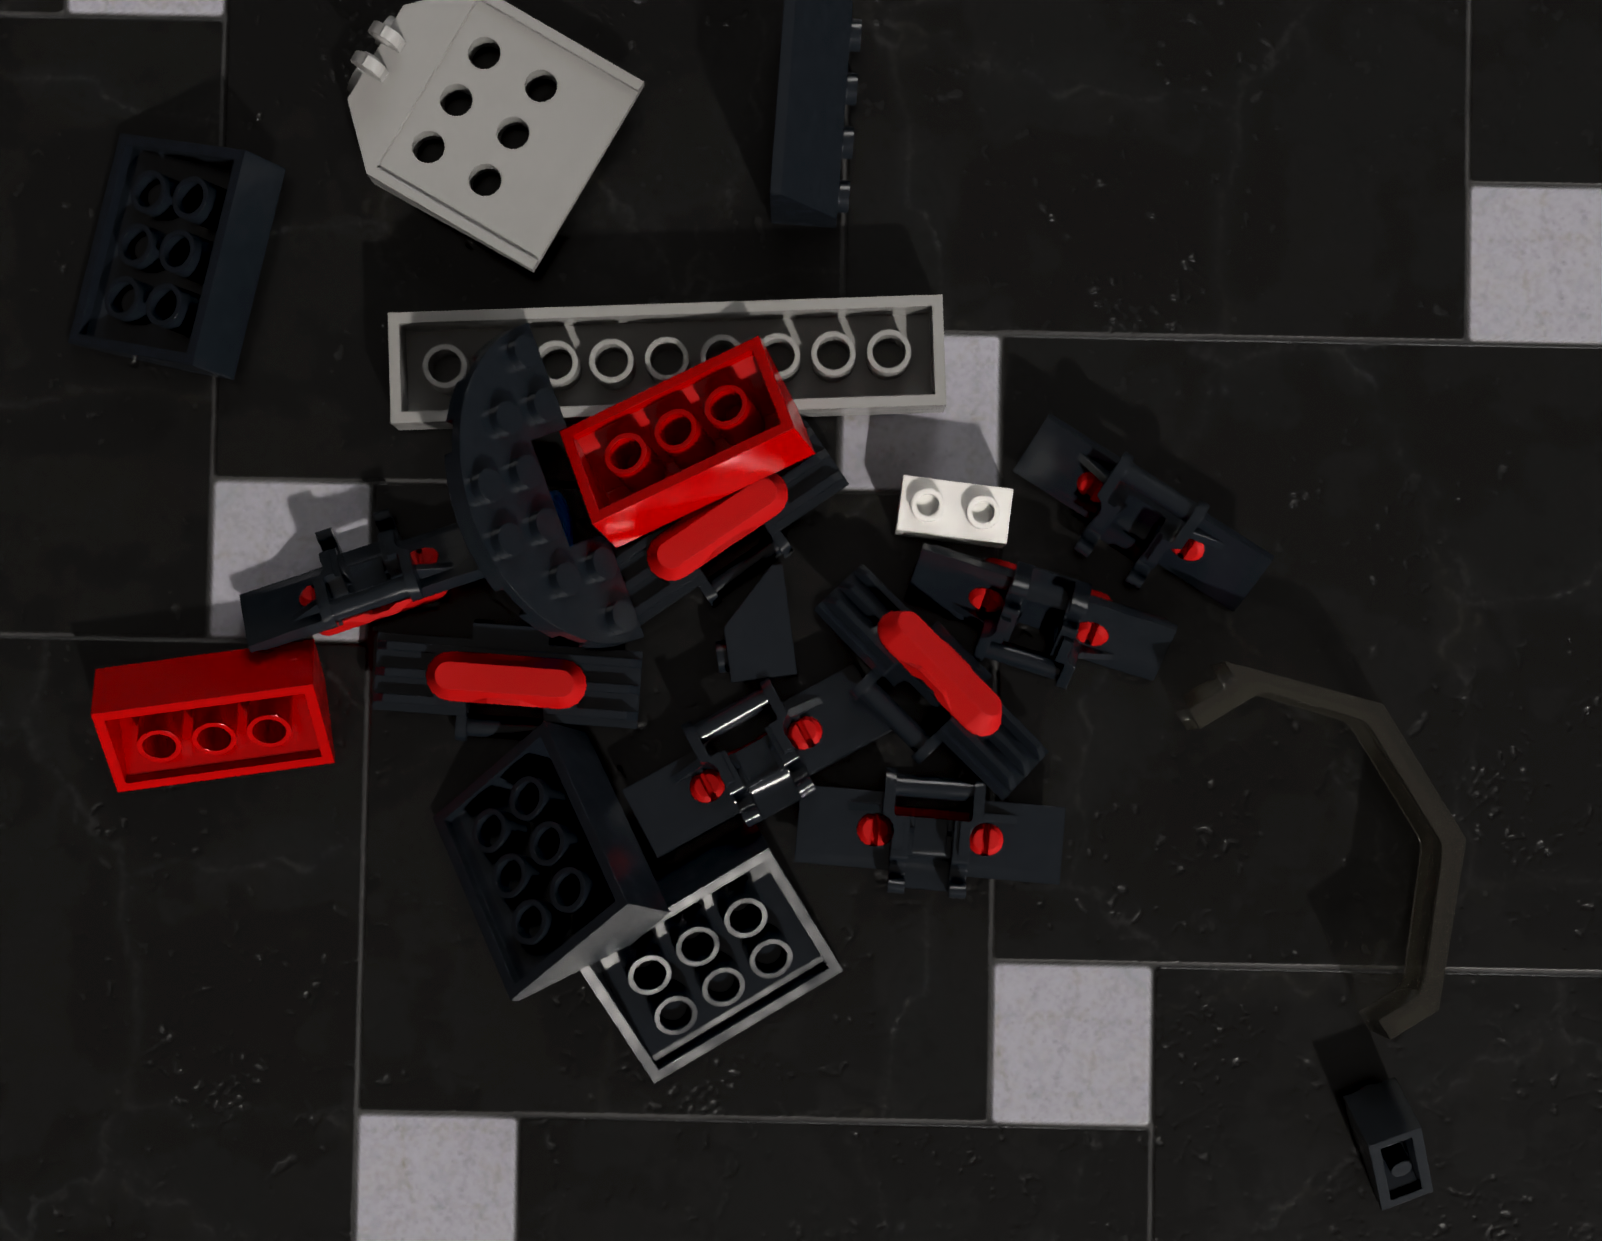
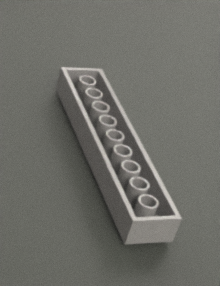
(829, 351)

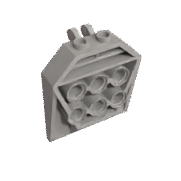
(426, 60)

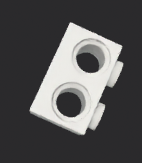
(954, 511)

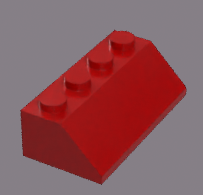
(686, 443)
(213, 716)

